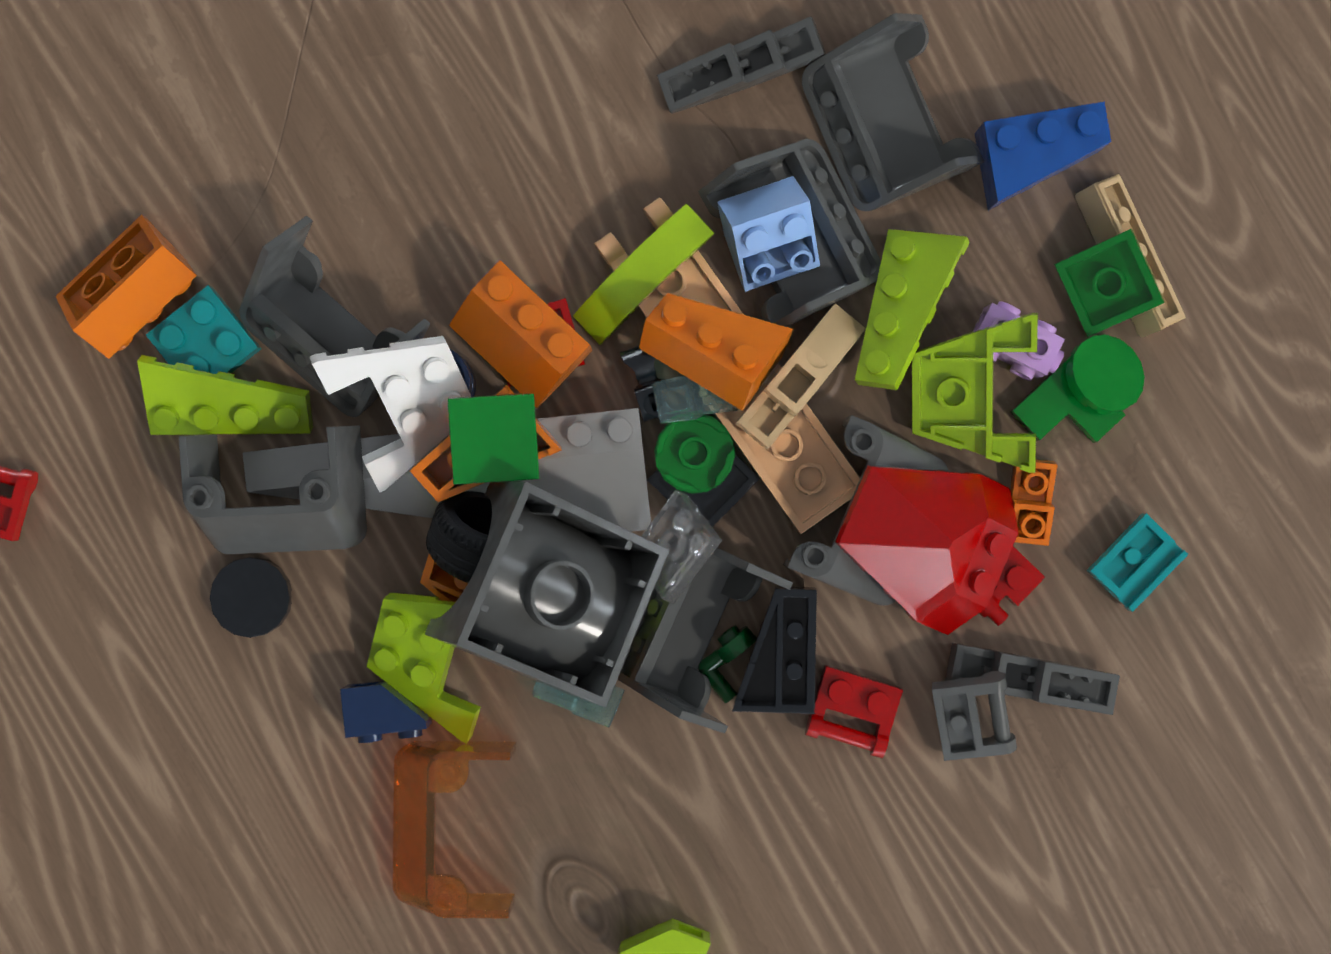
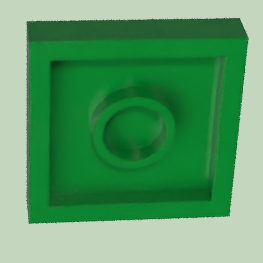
(1109, 283)
(493, 438)

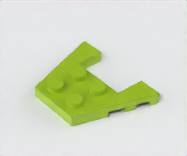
(956, 392)
(419, 663)

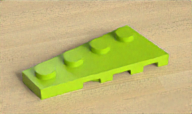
(905, 299)
(208, 403)

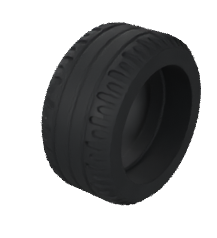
(460, 533)

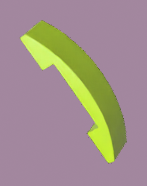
(643, 273)

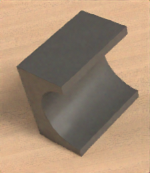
(553, 593)

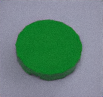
(1105, 374)
(694, 454)

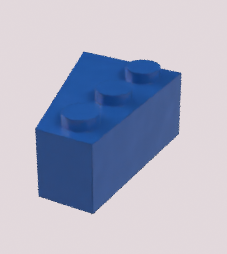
(1037, 146)

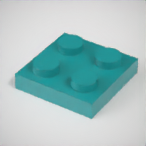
(204, 335)

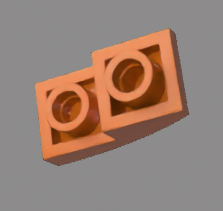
(1033, 502)

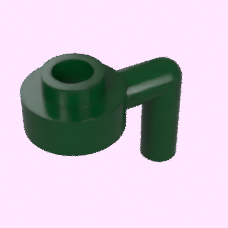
(733, 643)

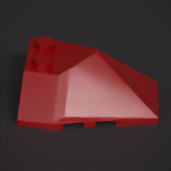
(931, 540)

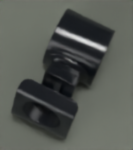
(646, 376)

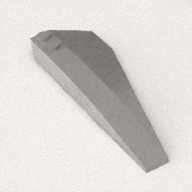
(596, 470)

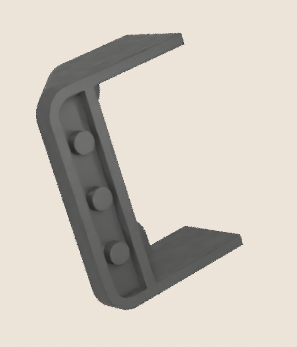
(300, 319)
(328, 513)
(676, 636)

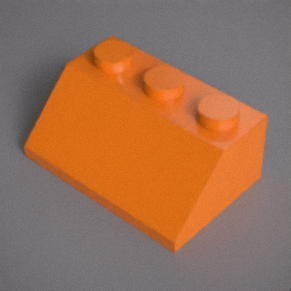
(125, 287)
(519, 334)

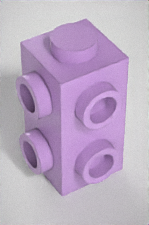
(1025, 363)

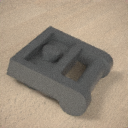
(960, 721)

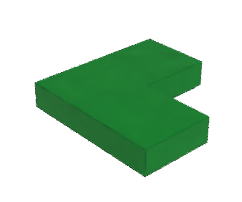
(1053, 402)

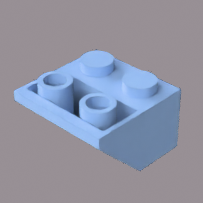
(770, 233)

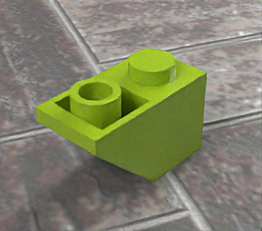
(668, 938)

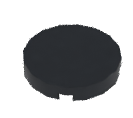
(251, 597)

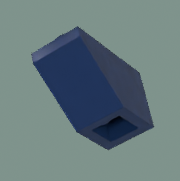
(379, 709)

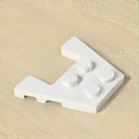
(414, 387)

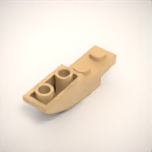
(801, 376)

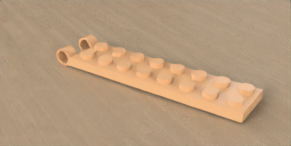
(803, 464)

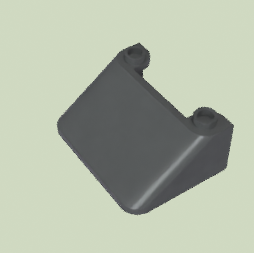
(879, 117)
(842, 242)
(832, 563)

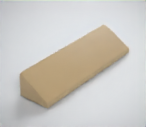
(1111, 212)

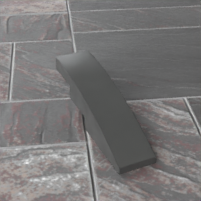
(741, 65)
(1038, 678)

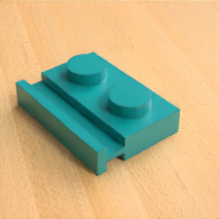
(1137, 562)

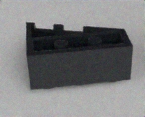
(783, 657)

